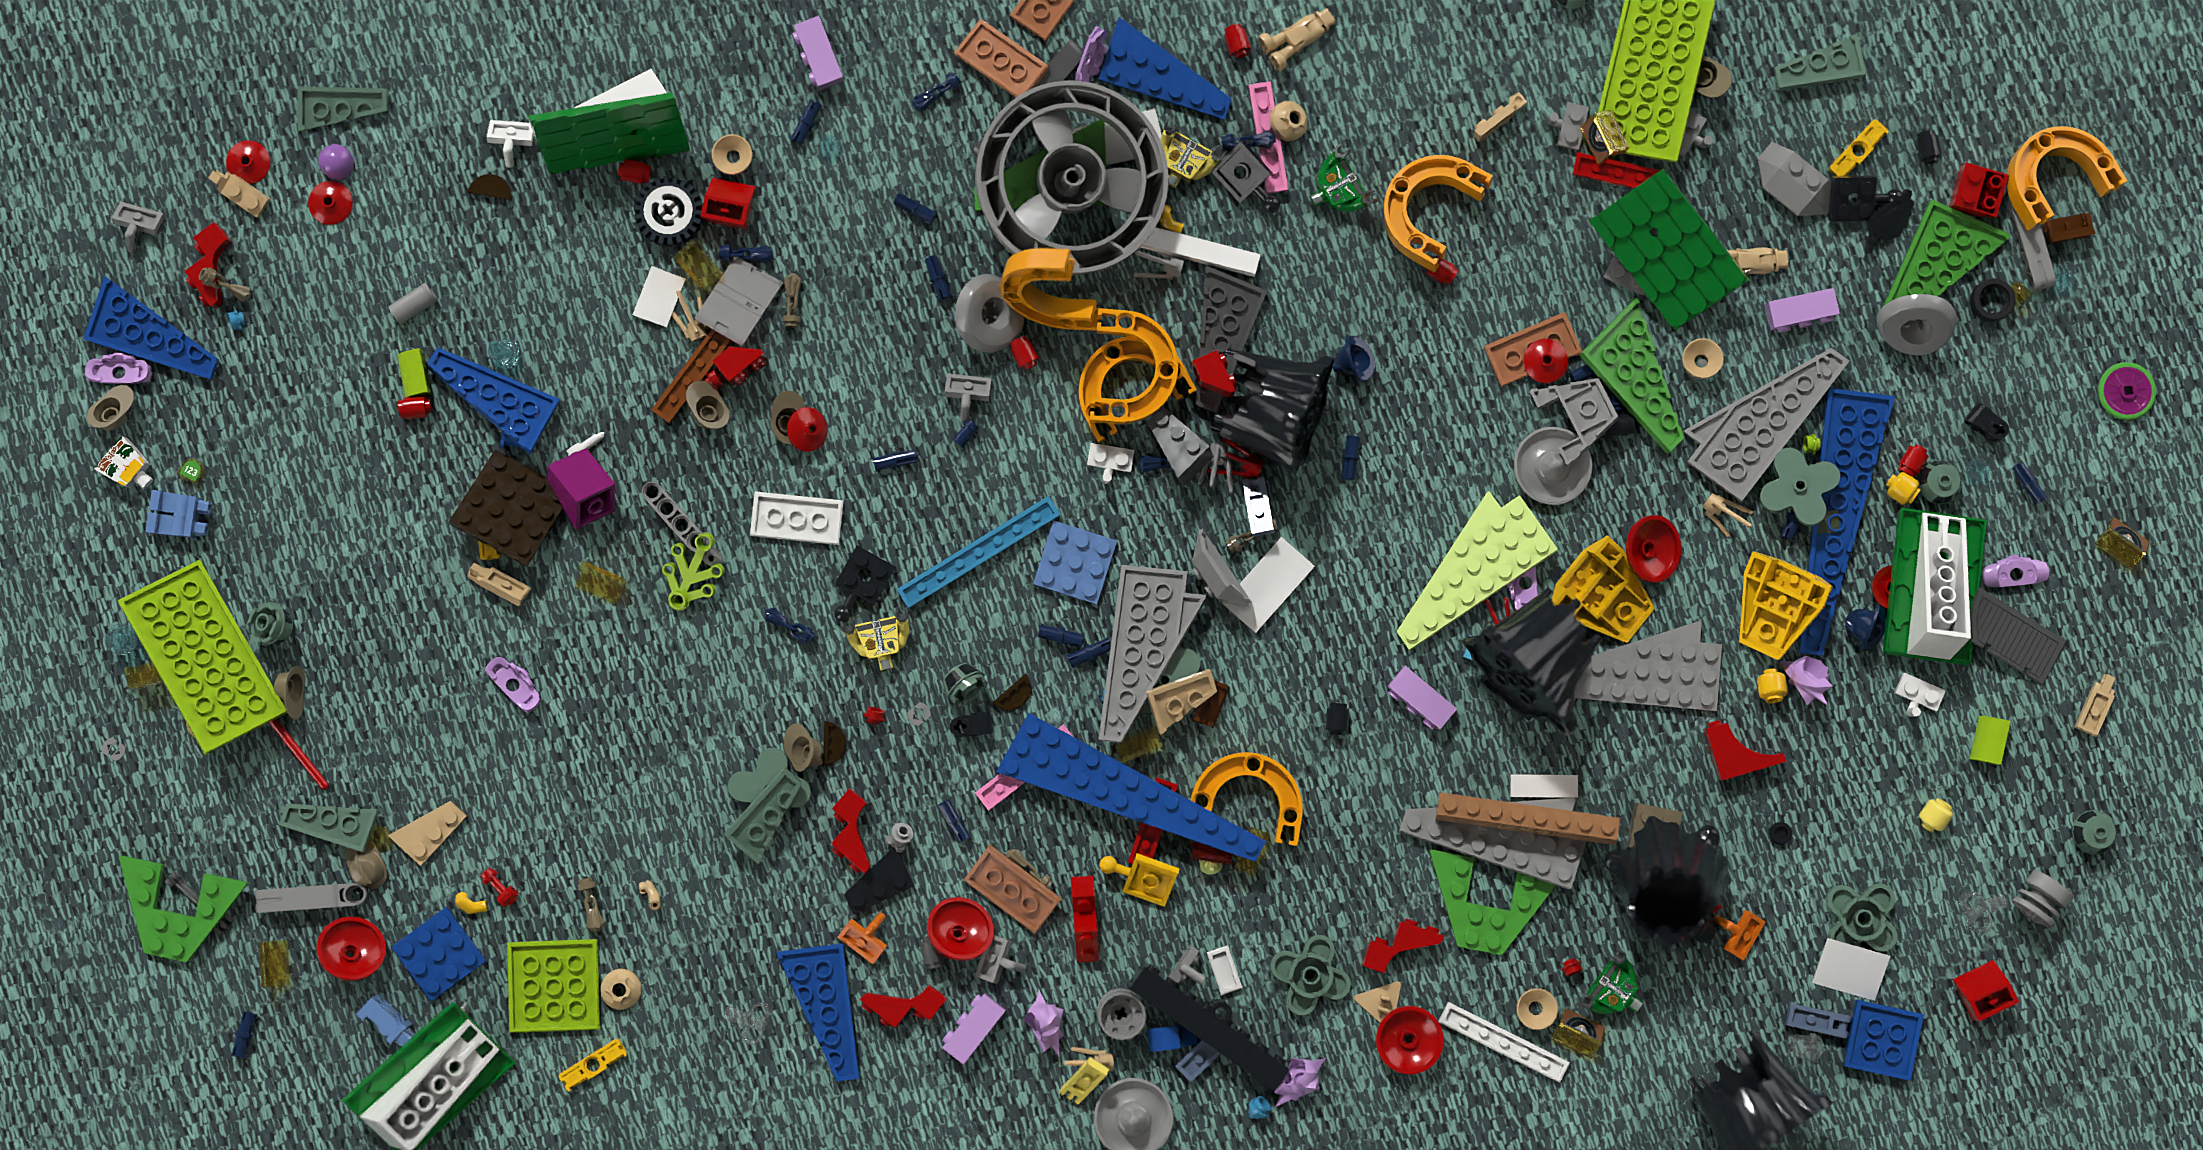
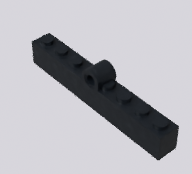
(1212, 1029)

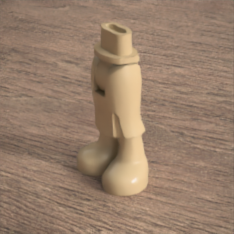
(1297, 37)
(1760, 260)

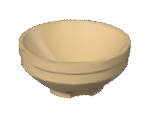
(1281, 123)
(724, 146)
(1705, 348)
(632, 985)
(1548, 1012)

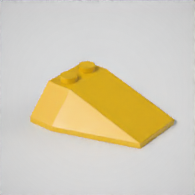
(1607, 590)
(1778, 604)

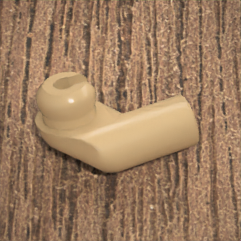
(654, 896)

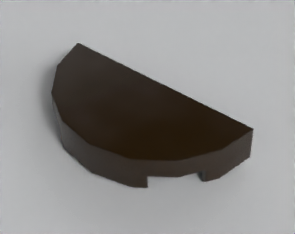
(491, 186)
(1015, 695)
(833, 743)

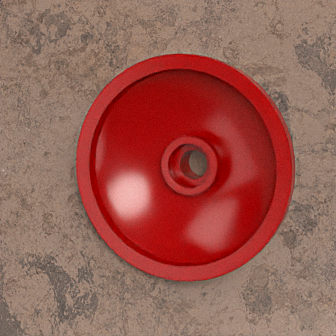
(1661, 548)
(961, 917)
(352, 936)
(1425, 1045)

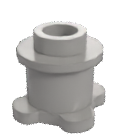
(900, 836)

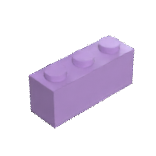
(817, 53)
(1802, 310)
(1421, 698)
(973, 1027)

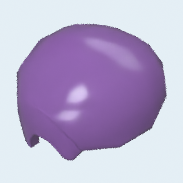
(336, 161)

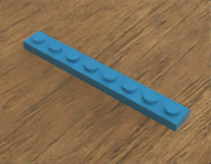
(978, 552)

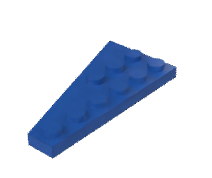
(133, 328)
(507, 403)

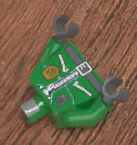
(1340, 185)
(1613, 988)

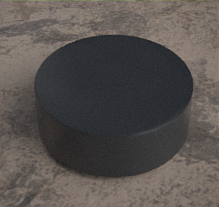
(1780, 833)

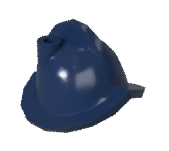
(1355, 359)
(1866, 626)

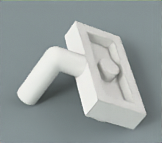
(510, 134)
(1110, 459)
(1919, 693)

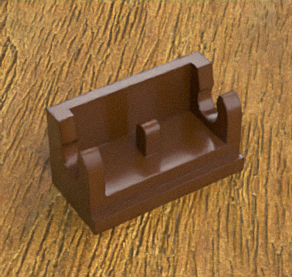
(2068, 228)
(1209, 710)

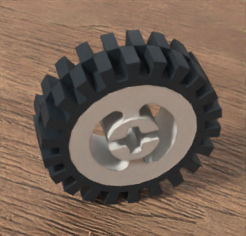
(684, 227)

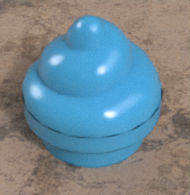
(1259, 1108)

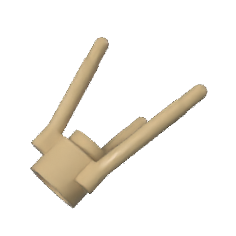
(695, 329)
(1716, 505)
(1101, 1056)

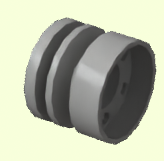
(2042, 899)
(1127, 1025)

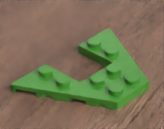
(1479, 925)
(168, 932)

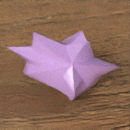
(1808, 677)
(1045, 1023)
(1299, 1080)

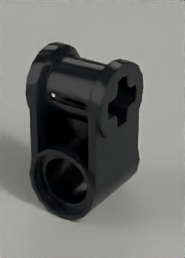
(1984, 422)
(976, 724)

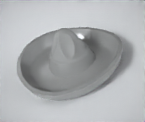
(985, 317)
(1917, 323)
(1543, 470)
(1133, 1116)

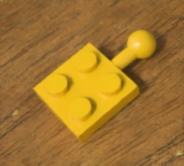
(1145, 879)

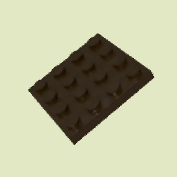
(508, 508)

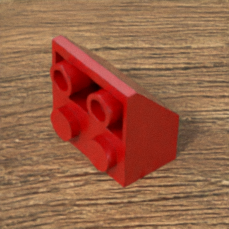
(1978, 191)
(728, 203)
(738, 362)
(1212, 374)
(1985, 991)

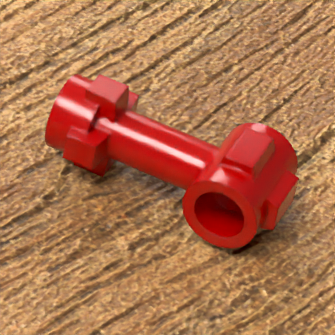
(507, 895)

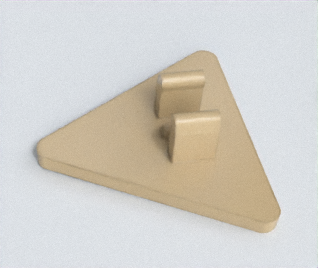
(1380, 1000)

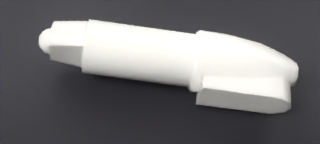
(587, 443)

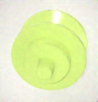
(1210, 867)

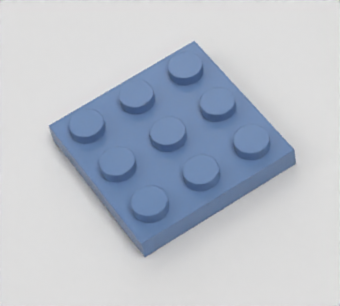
(1075, 562)

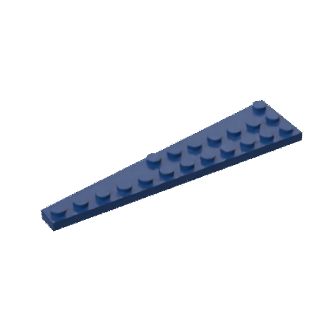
(1850, 441)
(1076, 770)

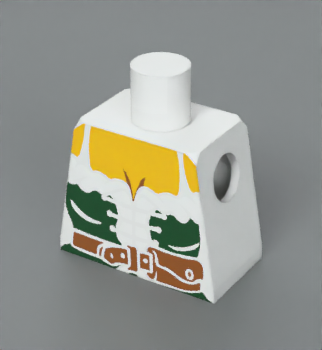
(125, 464)

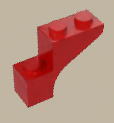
(210, 243)
(849, 842)
(1084, 919)
(1406, 937)
(894, 1008)

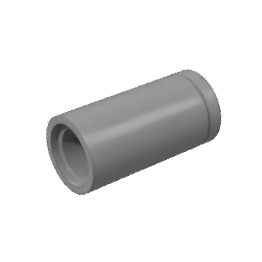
(413, 303)

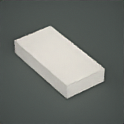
(1224, 970)

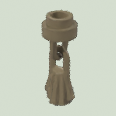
(207, 276)
(792, 285)
(1233, 545)
(1017, 857)
(594, 919)

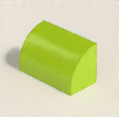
(414, 373)
(1990, 740)

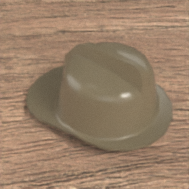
(1713, 78)
(707, 405)
(783, 407)
(111, 408)
(290, 689)
(801, 748)
(366, 867)

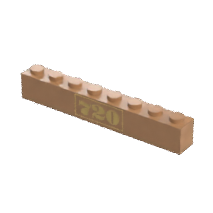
(1527, 818)

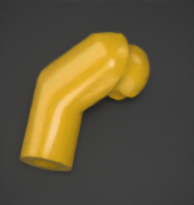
(1168, 223)
(468, 906)

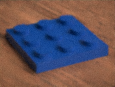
(439, 953)
(1883, 1040)

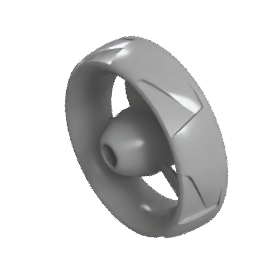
(1124, 189)

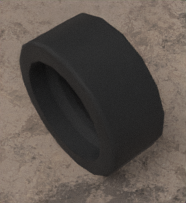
(2009, 300)

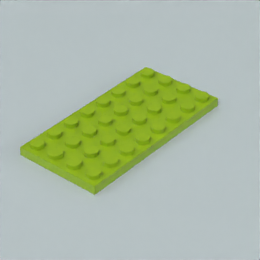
(1656, 73)
(202, 657)

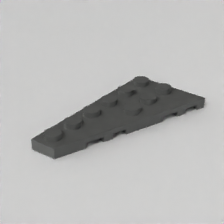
(1227, 319)

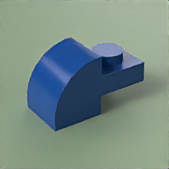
(1170, 1037)

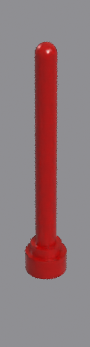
(299, 754)

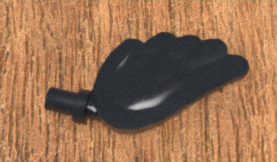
(1889, 220)

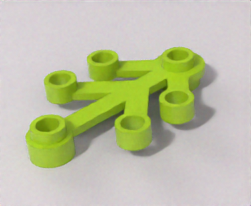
(690, 573)

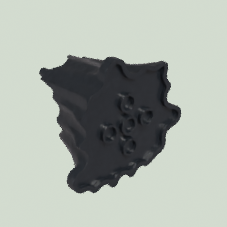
(1281, 408)
(1536, 660)
(1670, 881)
(1758, 1103)

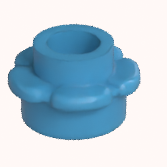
(236, 320)

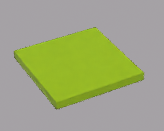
(553, 985)

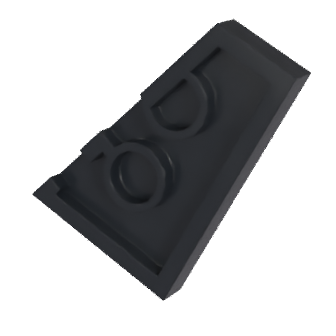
(881, 882)

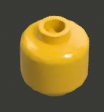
(1903, 488)
(1772, 686)

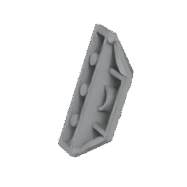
(1794, 181)
(1216, 573)

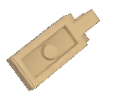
(1500, 116)
(240, 192)
(499, 583)
(2096, 706)

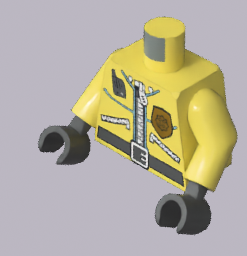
(1186, 157)
(879, 637)

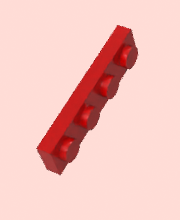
(1611, 171)
(1147, 835)

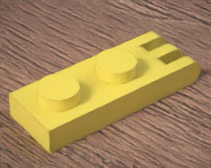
(1084, 1080)

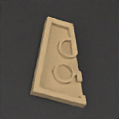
(1177, 698)
(428, 832)

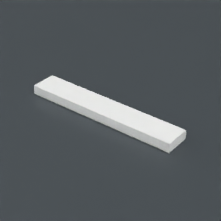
(1202, 251)
(1504, 1042)

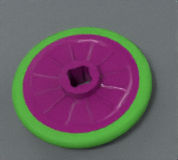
(2112, 391)

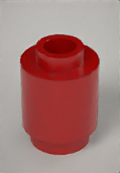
(1237, 41)
(634, 171)
(1444, 273)
(1024, 353)
(414, 407)
(1913, 460)

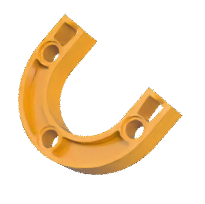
(2058, 141)
(1414, 177)
(1039, 306)
(1164, 354)
(1100, 365)
(1269, 771)

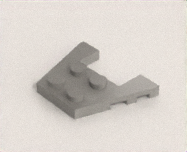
(1587, 409)

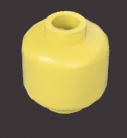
(1936, 815)

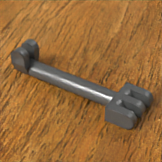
(176, 880)

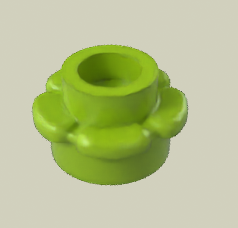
(1811, 444)

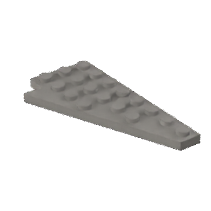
(1748, 434)
(1147, 630)
(1657, 671)
(1530, 854)

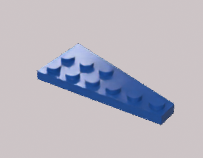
(1148, 69)
(823, 993)

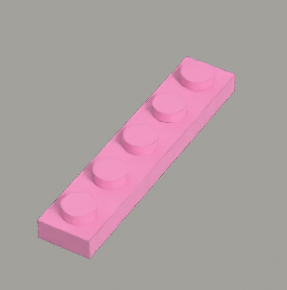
(1262, 104)
(1002, 786)

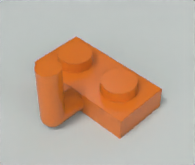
(1742, 934)
(863, 940)

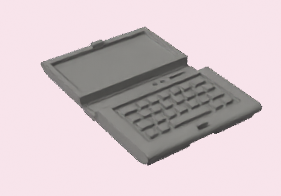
(739, 300)

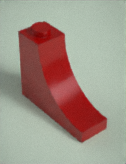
(1732, 757)

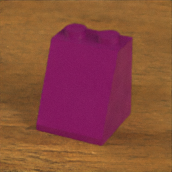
(582, 488)

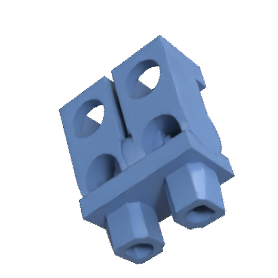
(185, 515)
(387, 1019)

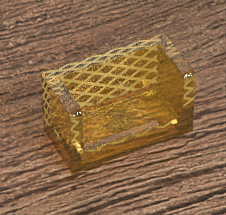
(698, 266)
(142, 676)

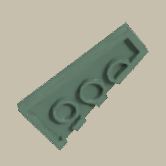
(1831, 64)
(336, 104)
(759, 821)
(335, 824)

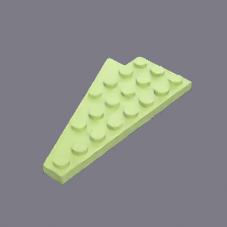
(1485, 558)

